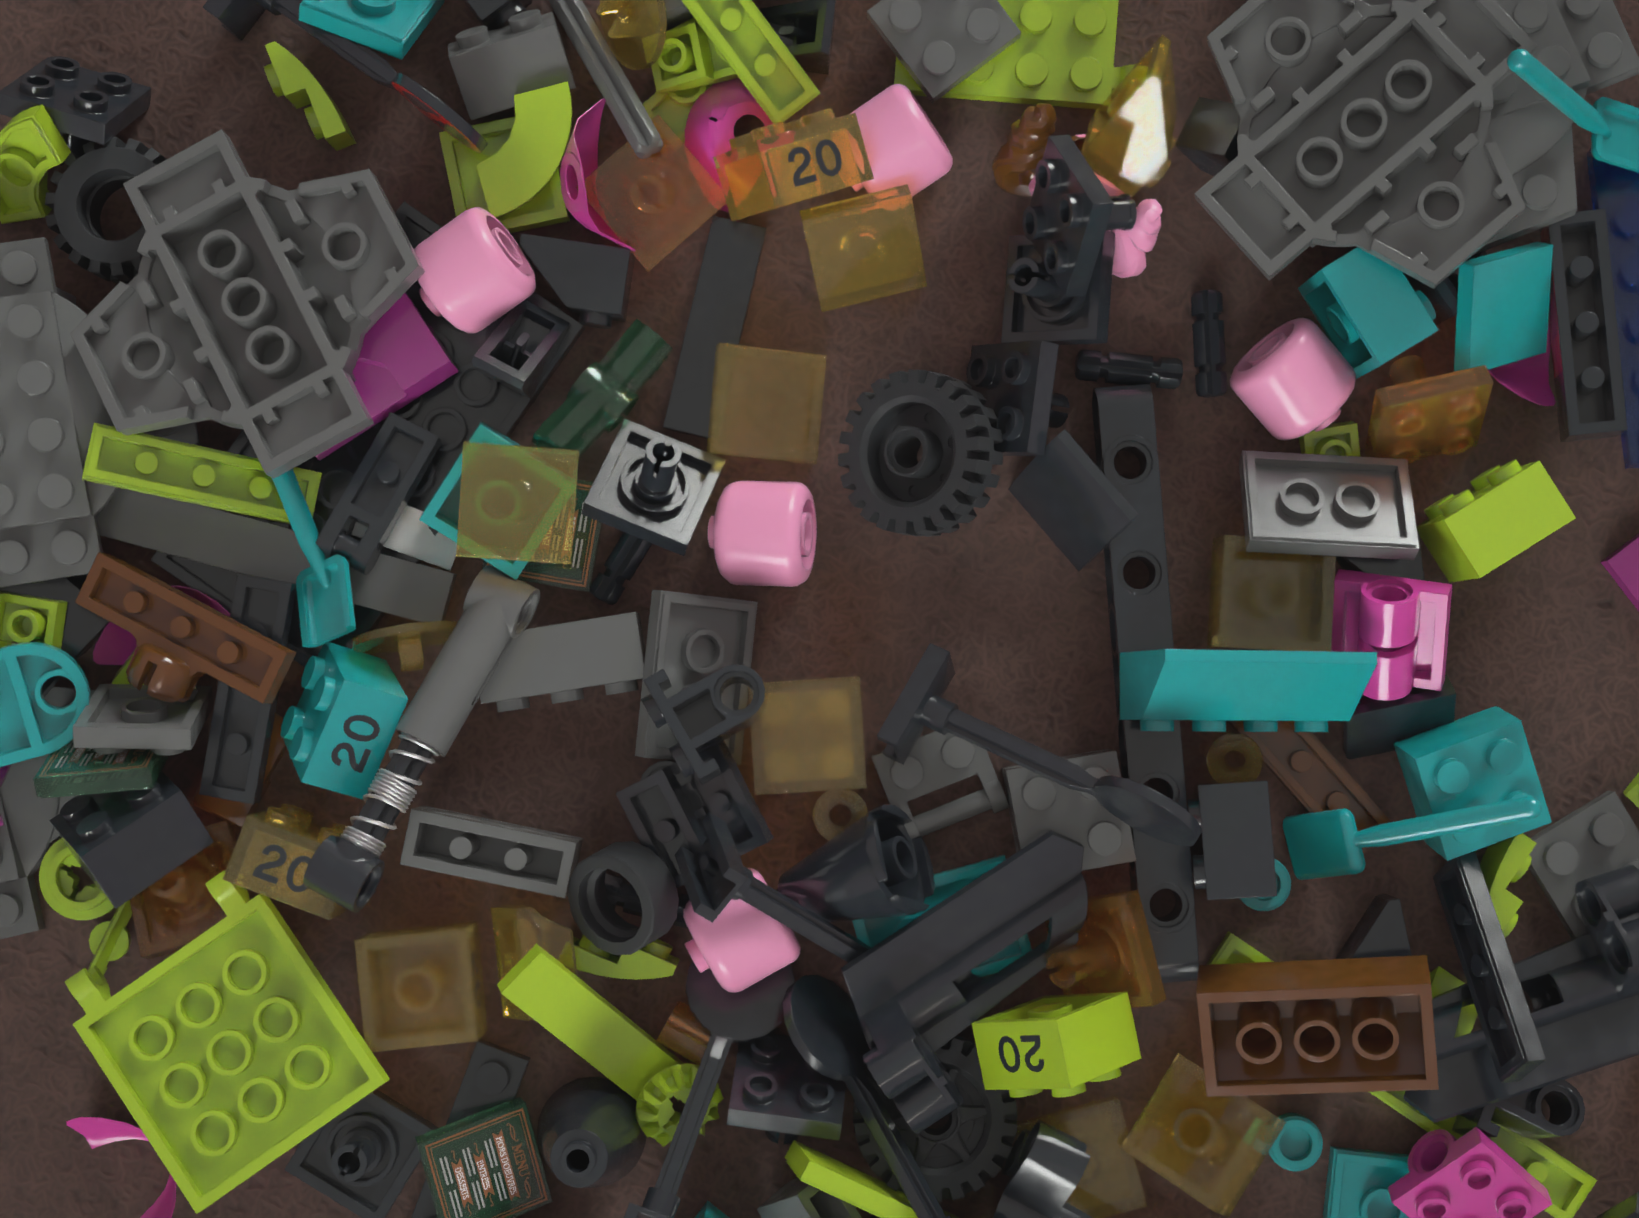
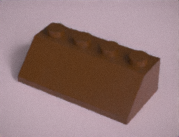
(1317, 1026)

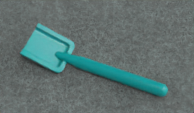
(1611, 122)
(323, 588)
(1331, 845)

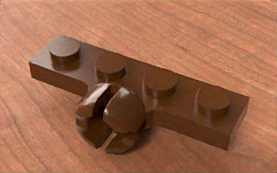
(181, 636)

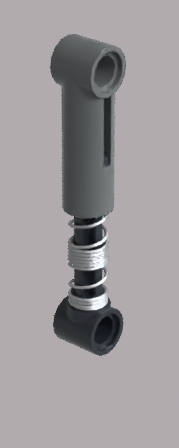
(494, 614)

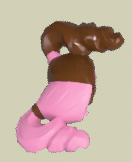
(1015, 176)

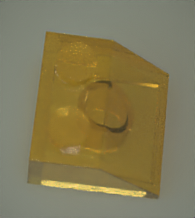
(1136, 124)
(1202, 1141)

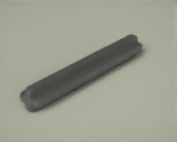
(608, 77)

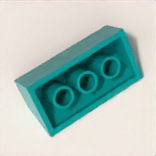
(1242, 686)

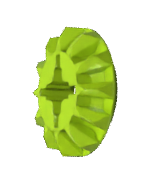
(60, 886)
(655, 1108)

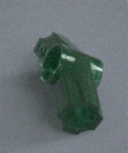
(605, 391)

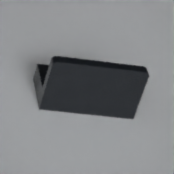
(1381, 723)

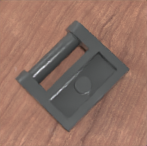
(931, 765)

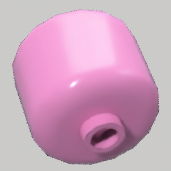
(901, 142)
(473, 271)
(1294, 380)
(764, 533)
(740, 943)

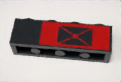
(1584, 329)

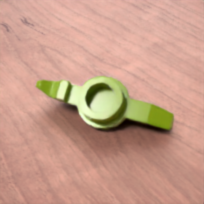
(111, 938)

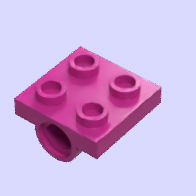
(1398, 620)
(1466, 1180)

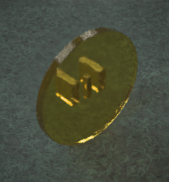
(634, 30)
(405, 639)

